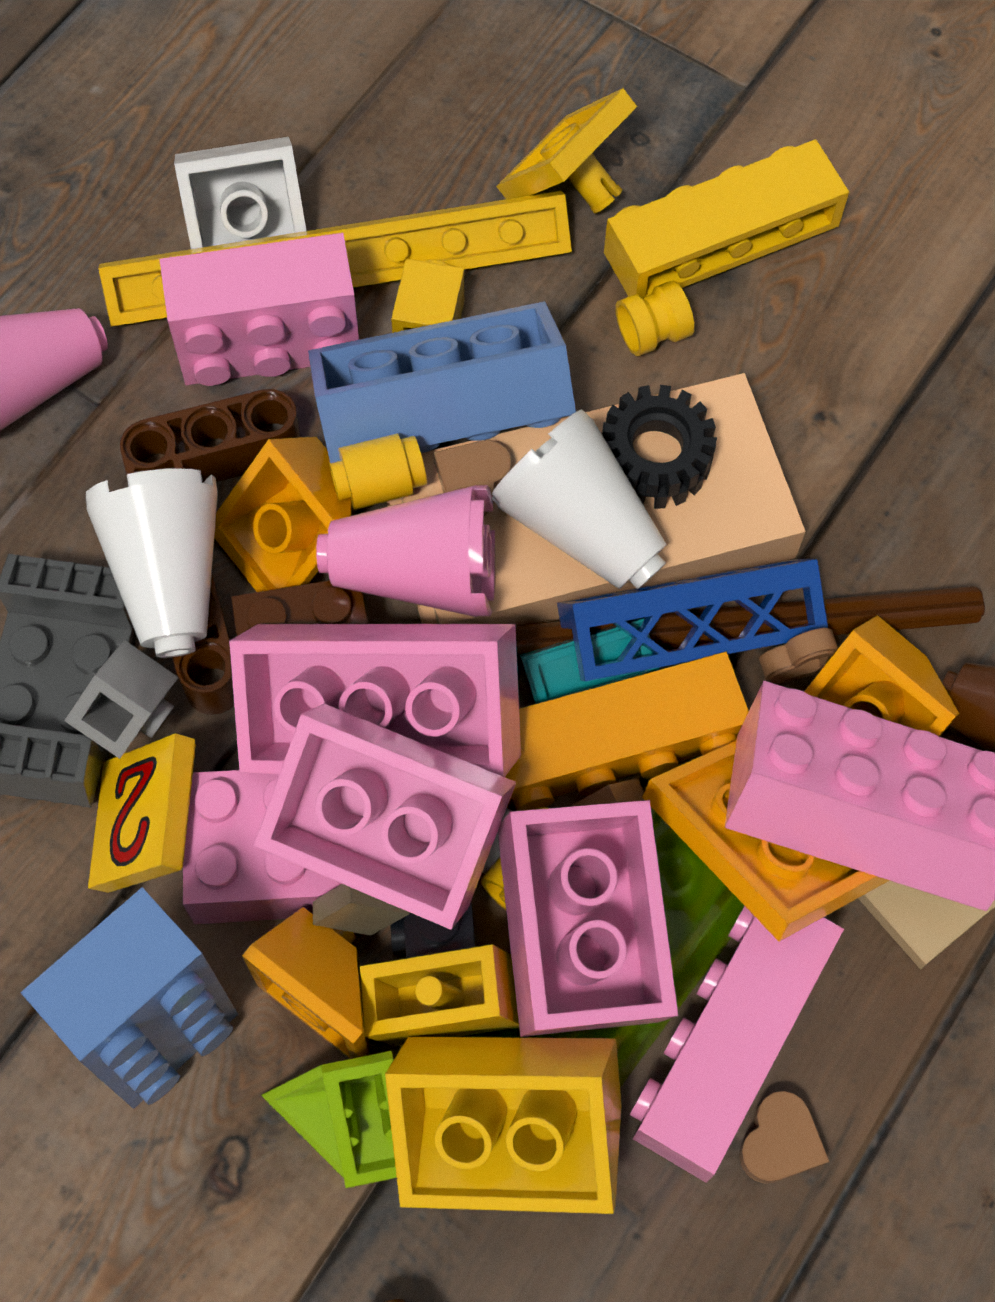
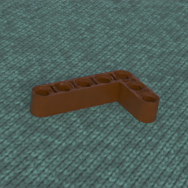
(180, 440)

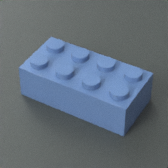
(445, 380)
(134, 1001)

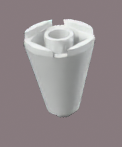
(584, 504)
(160, 552)

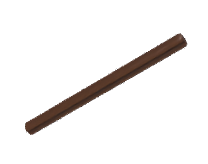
(843, 615)

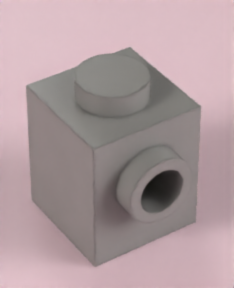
(123, 700)

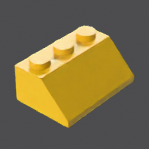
(506, 1123)

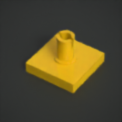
(569, 154)

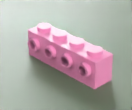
(732, 1043)

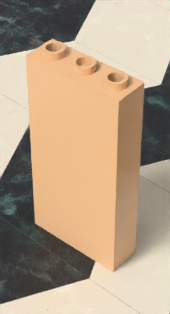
(731, 524)

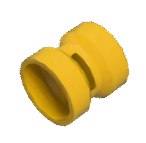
(655, 318)

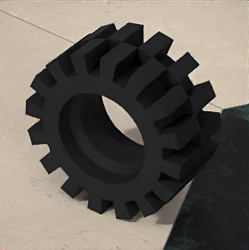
(670, 417)

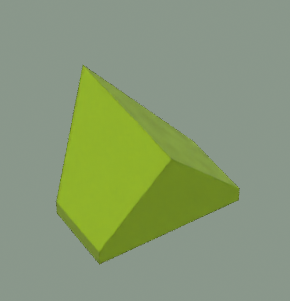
(343, 1116)

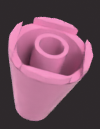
(44, 356)
(417, 552)

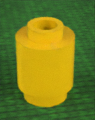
(378, 470)

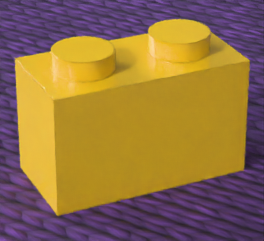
(439, 995)

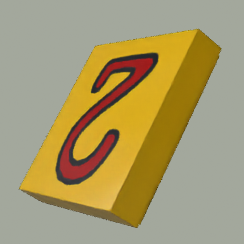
(142, 814)

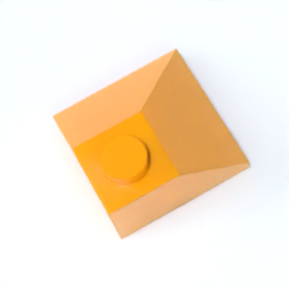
(278, 512)
(887, 678)
(314, 977)

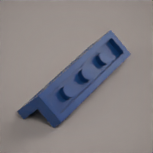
(688, 594)

